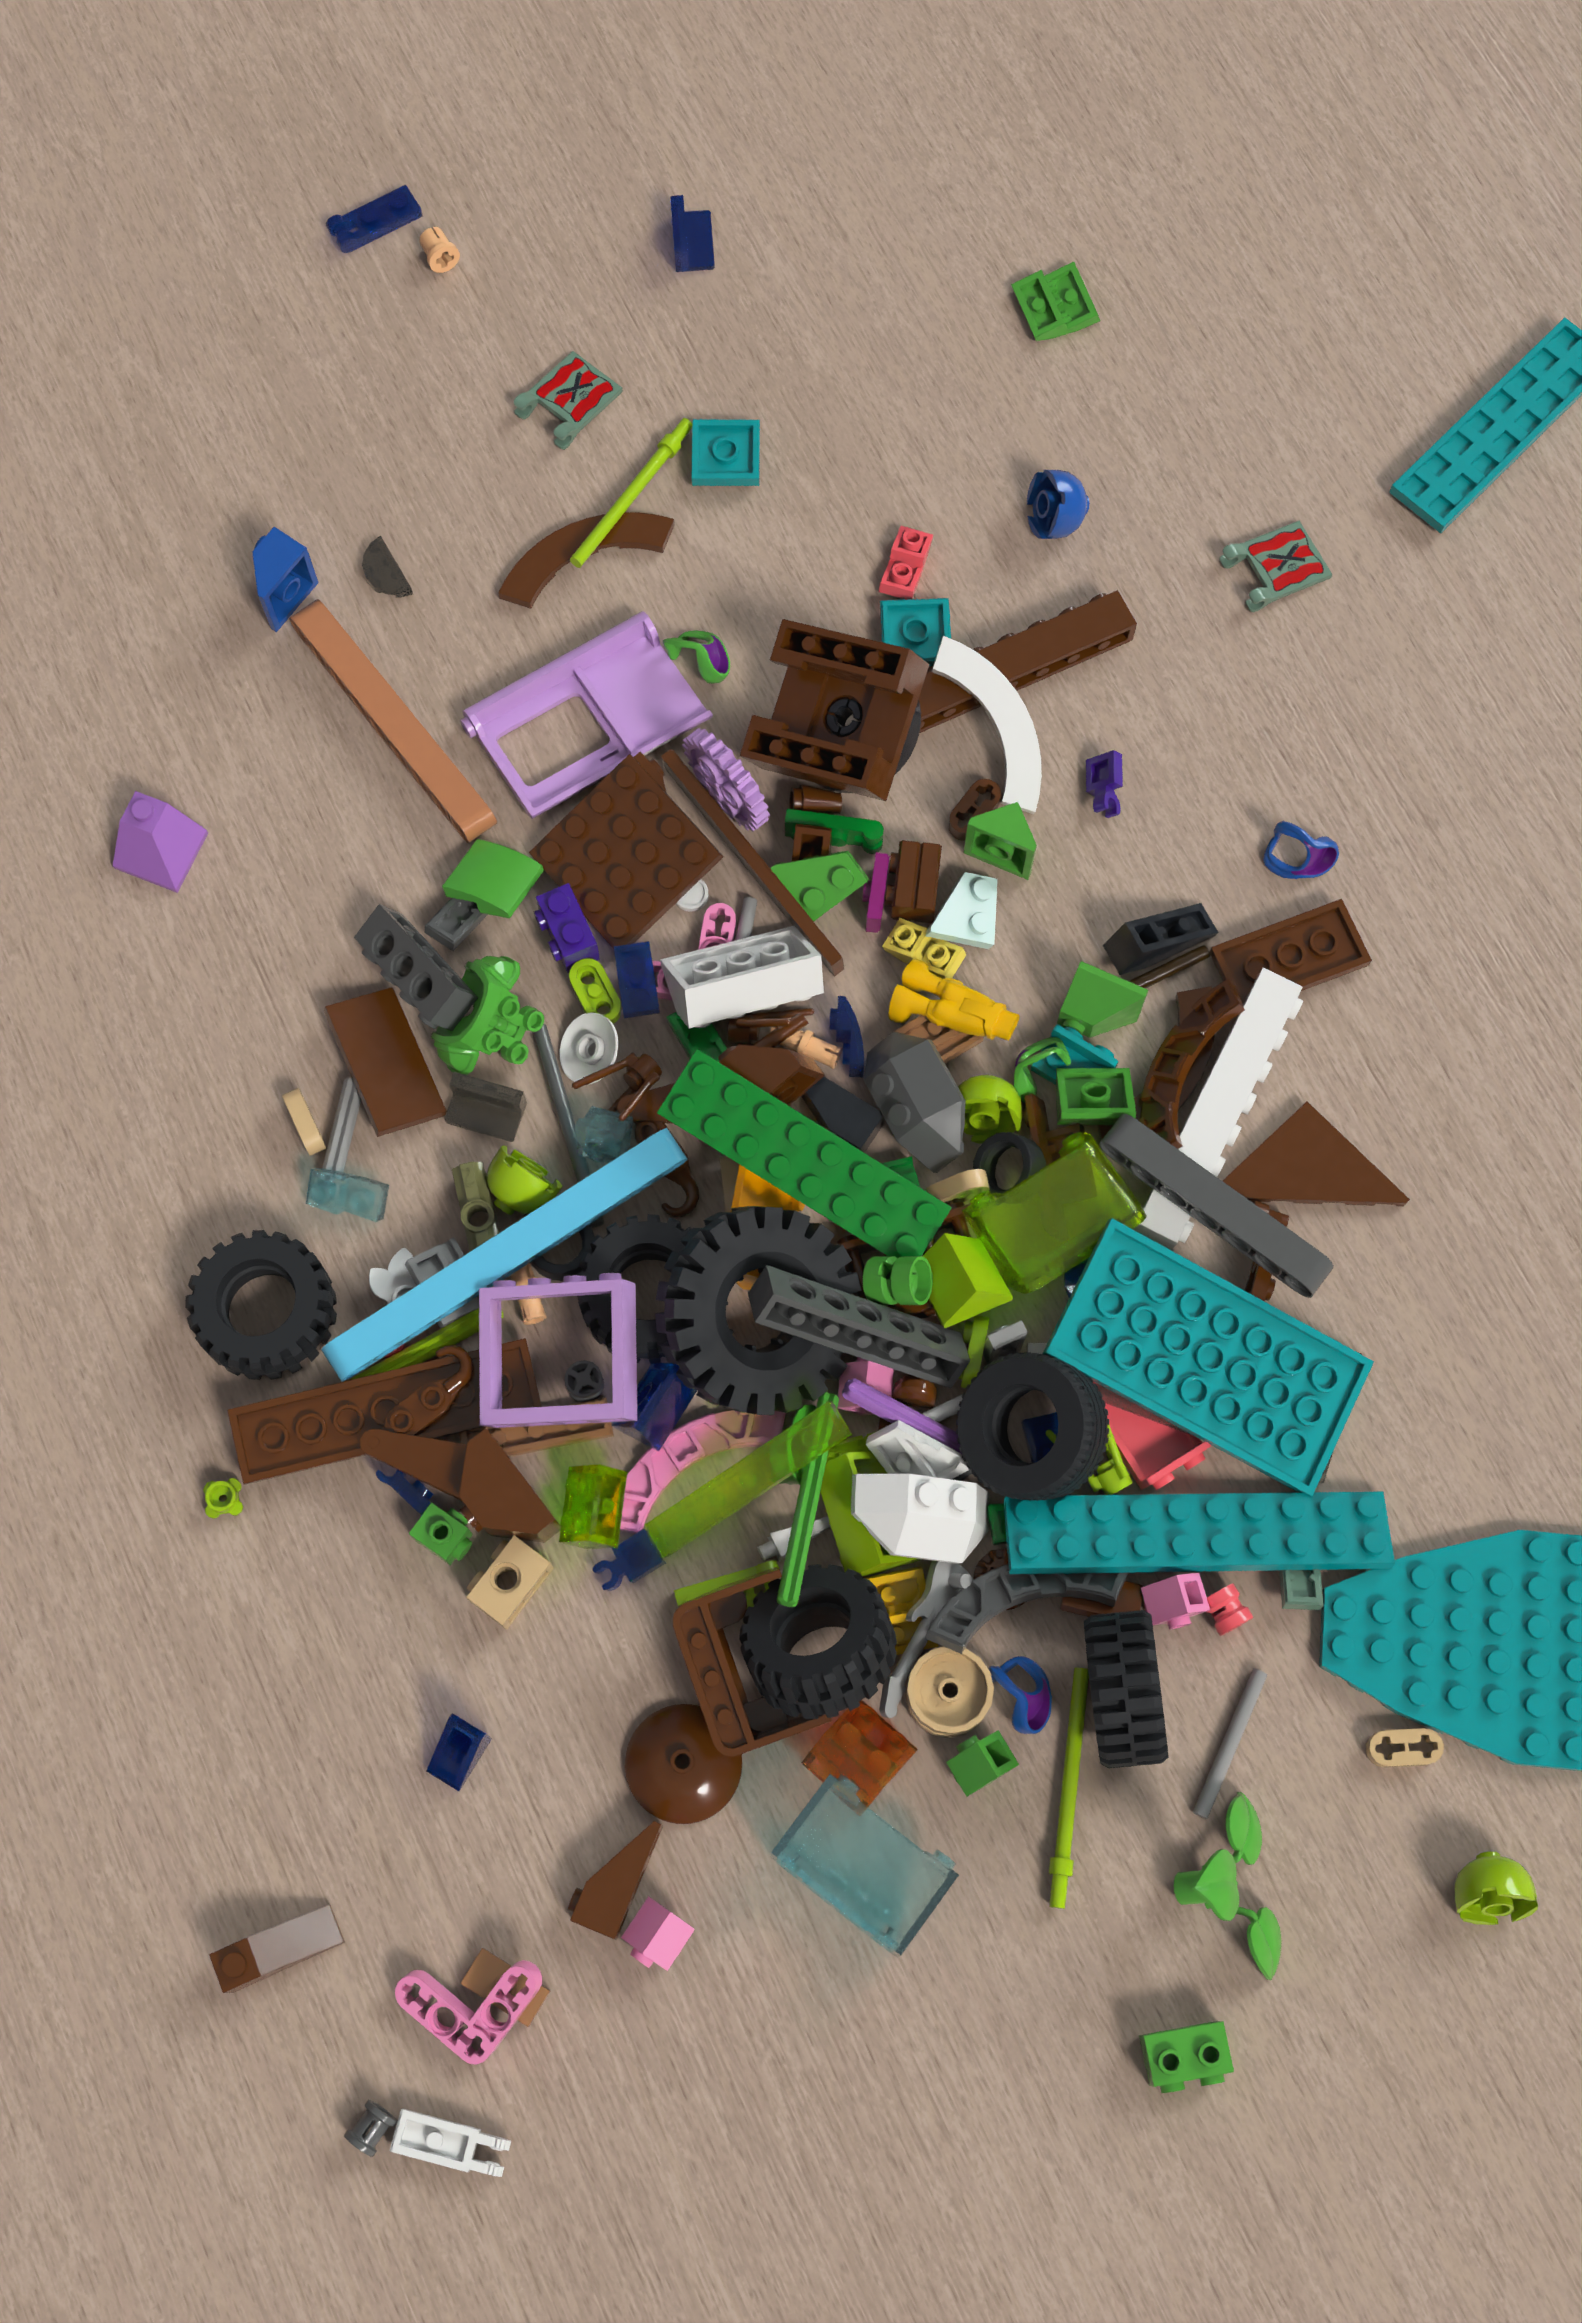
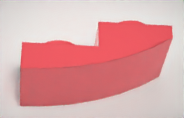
(906, 563)

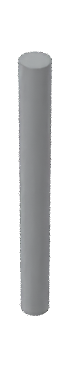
(1230, 1743)

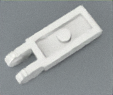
(445, 2142)

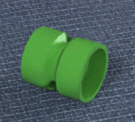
(898, 1280)

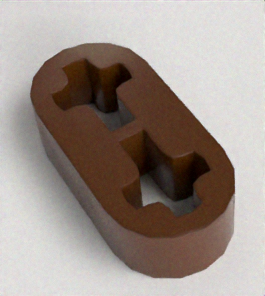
(968, 805)

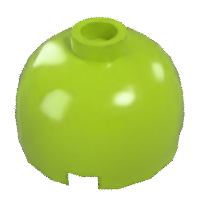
(990, 1107)
(519, 1182)
(1494, 1888)

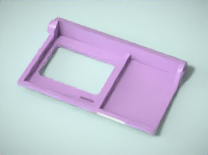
(626, 687)

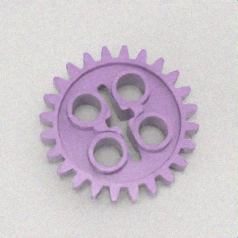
(726, 779)

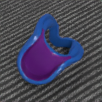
(1320, 858)
(1031, 1708)

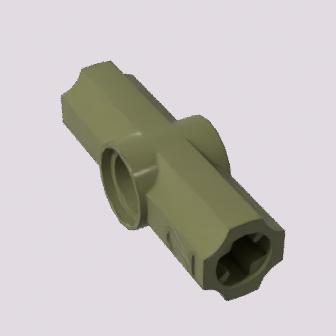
(474, 1197)

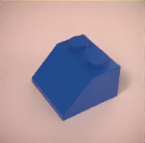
(282, 575)

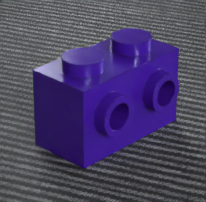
(566, 926)

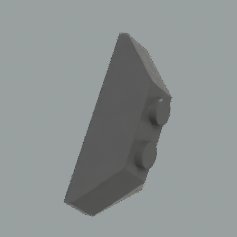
(917, 1098)

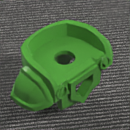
(494, 1018)

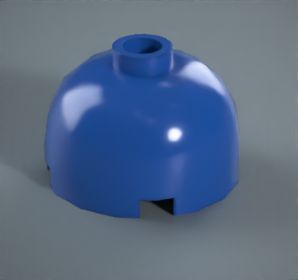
(1057, 504)

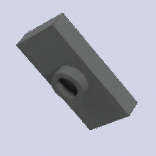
(454, 922)

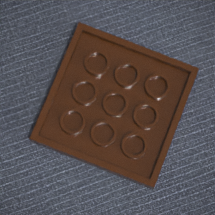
(626, 853)

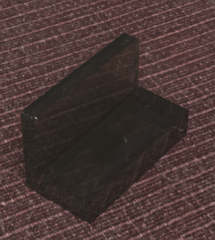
(485, 1107)

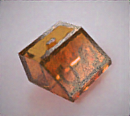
(862, 1750)

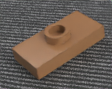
(486, 1973)

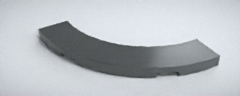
(1000, 1590)

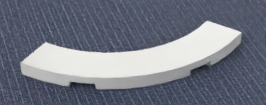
(1007, 715)

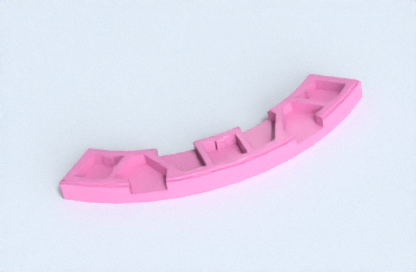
(686, 1447)

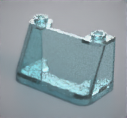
(864, 1866)

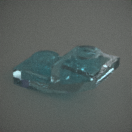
(347, 1192)

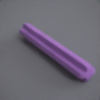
(893, 1410)

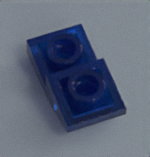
(848, 1032)

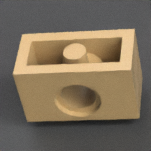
(506, 1605)

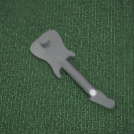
(942, 1583)

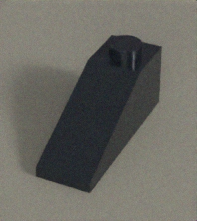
(1158, 937)
(844, 1113)

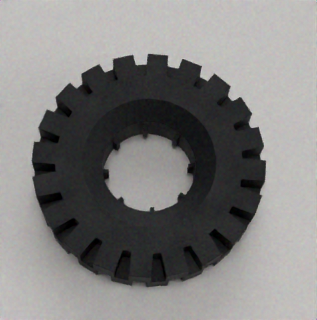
(697, 1300)

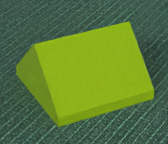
(963, 1279)

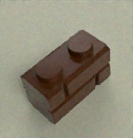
(915, 881)

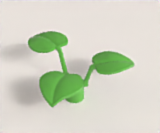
(1218, 1885)

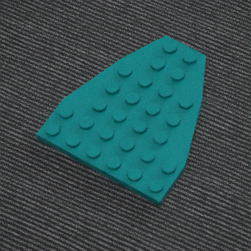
(1471, 1643)

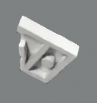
(907, 1450)

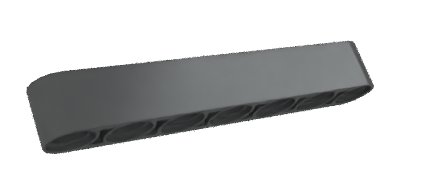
(1216, 1205)

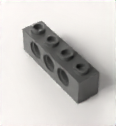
(415, 968)

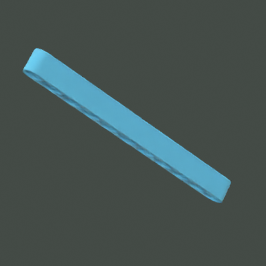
(503, 1254)

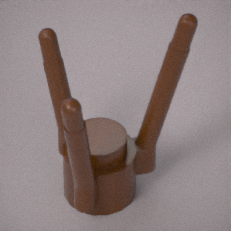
(747, 1027)
(640, 1076)

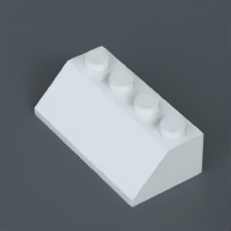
(743, 976)

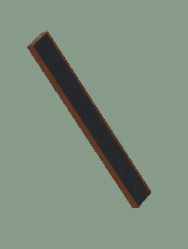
(752, 861)

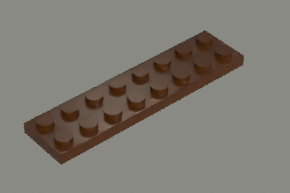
(328, 1421)

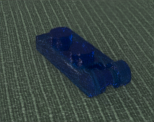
(374, 219)

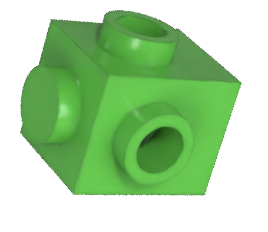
(443, 1533)
(981, 1762)

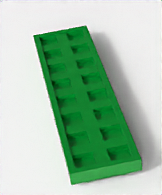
(802, 1158)

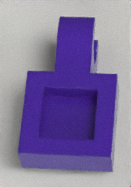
(1103, 776)

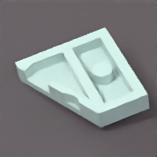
(968, 912)

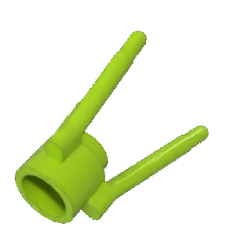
(1111, 1474)

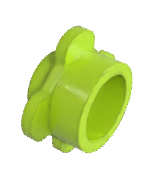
(215, 1490)

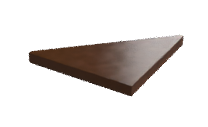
(1312, 1165)

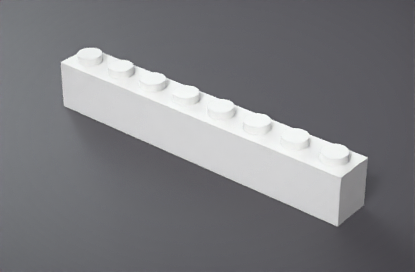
(1227, 1094)

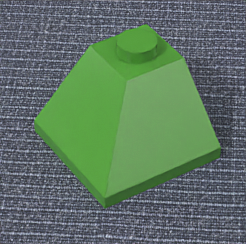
(1100, 1002)

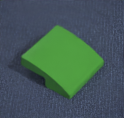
(1055, 302)
(493, 878)

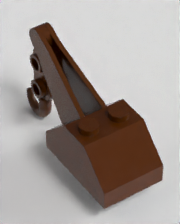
(775, 1070)
(474, 1472)

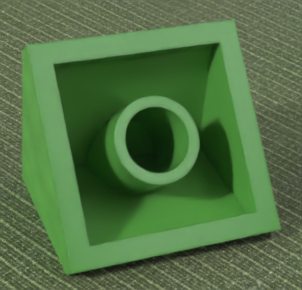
(1002, 840)
(1093, 1095)

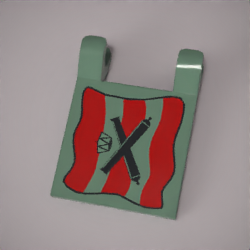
(571, 392)
(1281, 560)

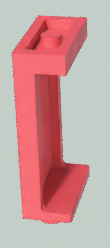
(1152, 1448)

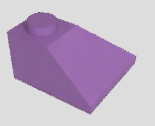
(157, 842)

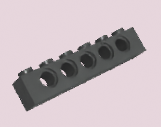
(857, 1326)

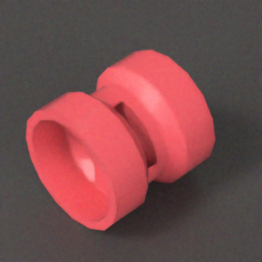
(1228, 1609)

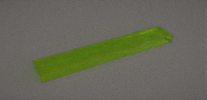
(748, 1479)

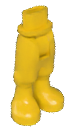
(957, 1008)

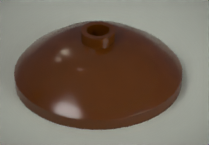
(672, 1792)

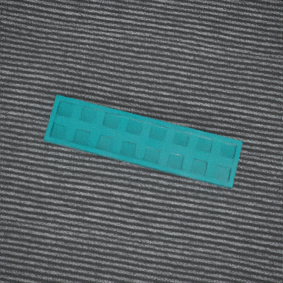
(1495, 430)

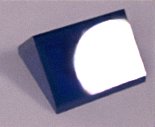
(659, 1405)

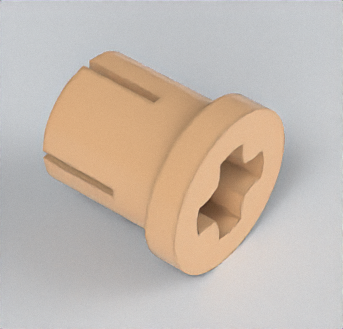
(439, 250)

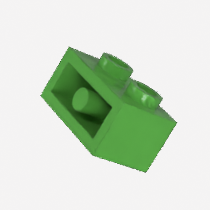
(1186, 2055)

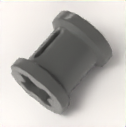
(357, 2135)

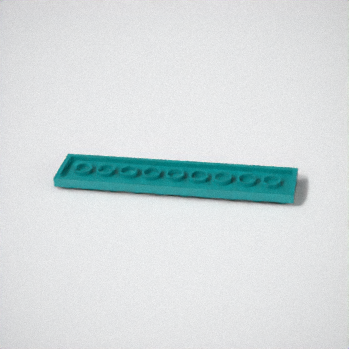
(1198, 1533)

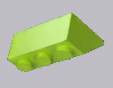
(854, 1542)

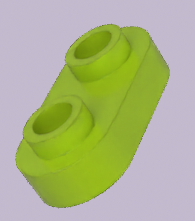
(597, 993)
(975, 1336)

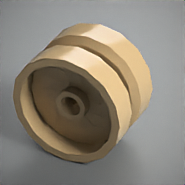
(946, 1715)

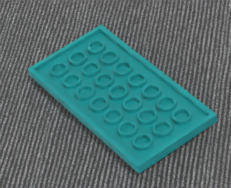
(1209, 1357)

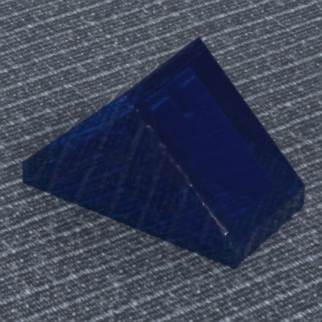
(457, 1752)

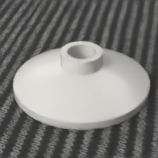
(588, 1046)

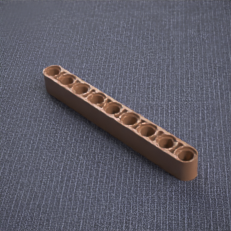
(393, 721)

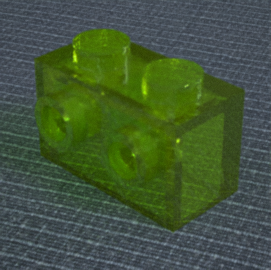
(593, 1506)

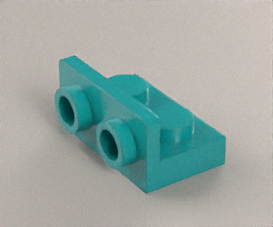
(1080, 1052)

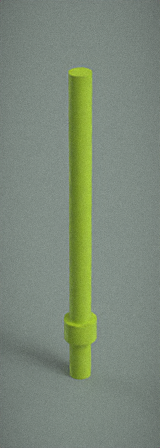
(667, 448)
(1060, 1865)

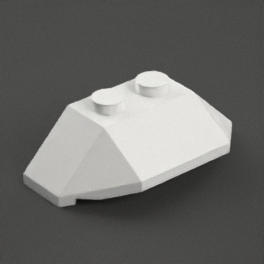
(921, 1514)

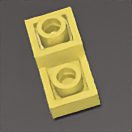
(909, 942)

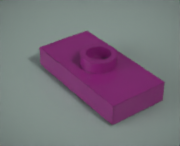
(875, 892)

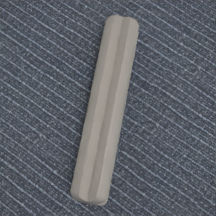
(342, 1127)

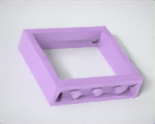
(623, 1352)

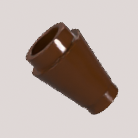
(815, 800)

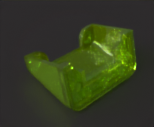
(1053, 1215)

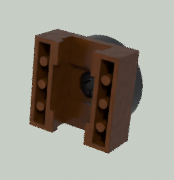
(824, 685)

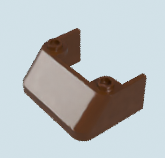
(731, 1720)

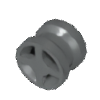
(579, 1376)

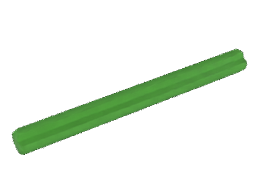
(803, 1524)

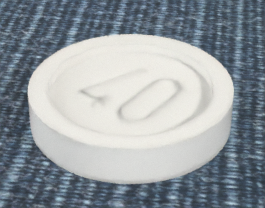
(694, 898)

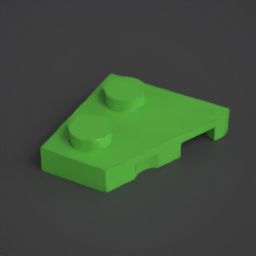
(821, 881)

